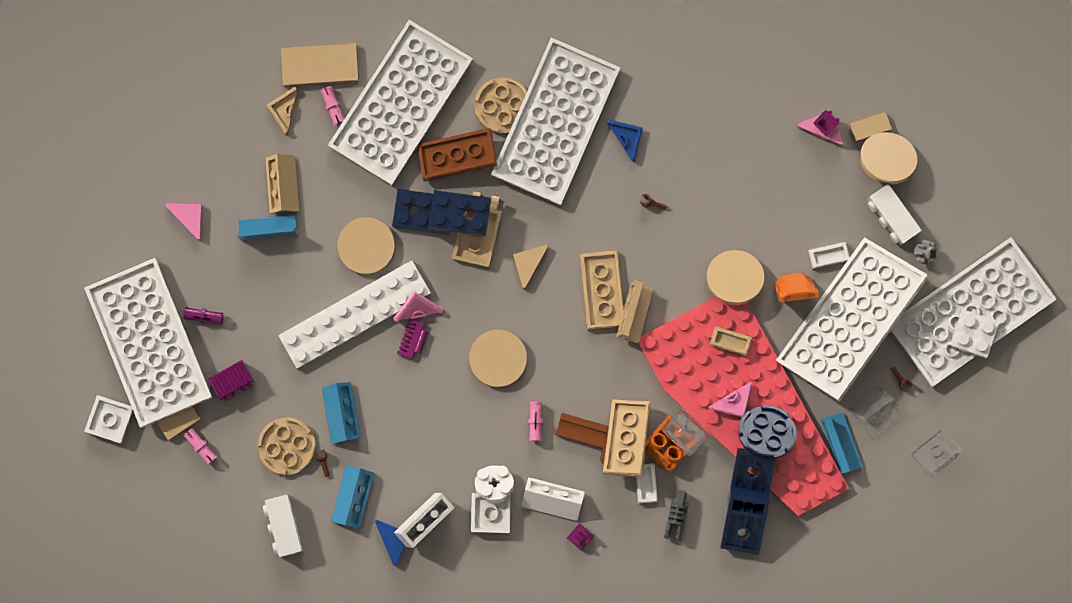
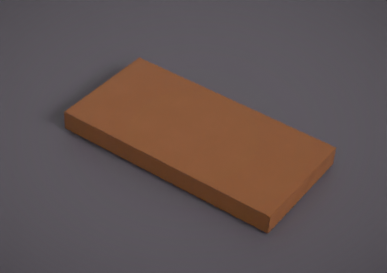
(457, 154)

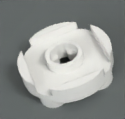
(494, 473)

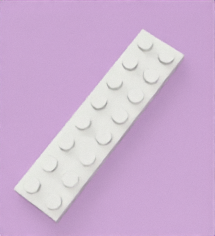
(352, 315)

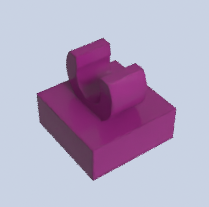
(826, 122)
(580, 537)

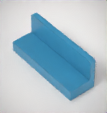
(267, 227)
(341, 412)
(841, 443)
(352, 497)

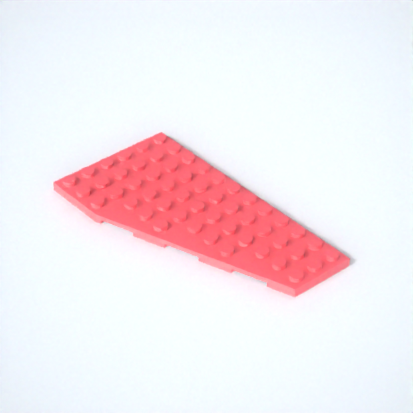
(704, 374)

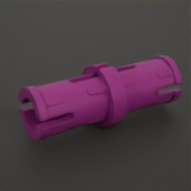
(203, 315)

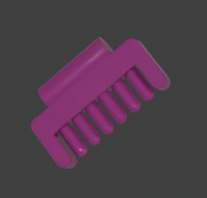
(417, 341)

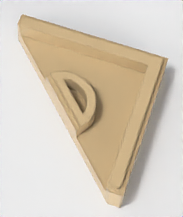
(282, 109)
(528, 262)

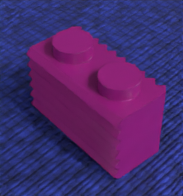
(231, 380)

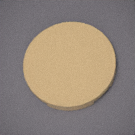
(499, 104)
(888, 158)
(366, 245)
(735, 277)
(498, 358)
(286, 446)

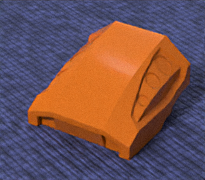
(795, 287)
(663, 449)

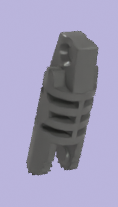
(677, 515)

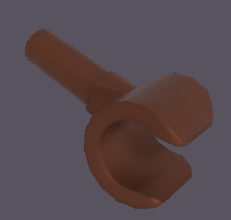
(652, 202)
(901, 379)
(323, 462)

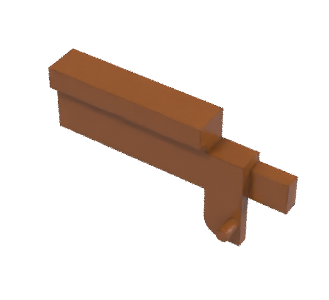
(583, 431)

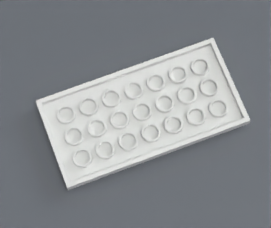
(400, 102)
(555, 121)
(995, 287)
(852, 319)
(148, 343)

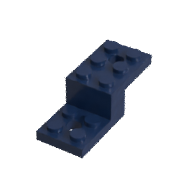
(441, 212)
(747, 503)

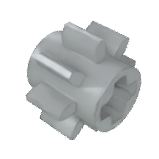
(925, 252)

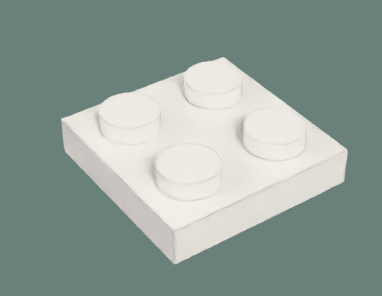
(974, 334)
(109, 419)
(490, 517)

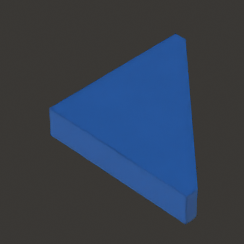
(628, 136)
(392, 542)

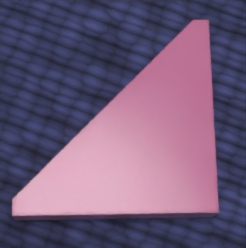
(808, 125)
(189, 215)
(417, 307)
(735, 402)

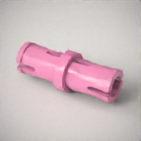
(332, 105)
(535, 407)
(200, 446)

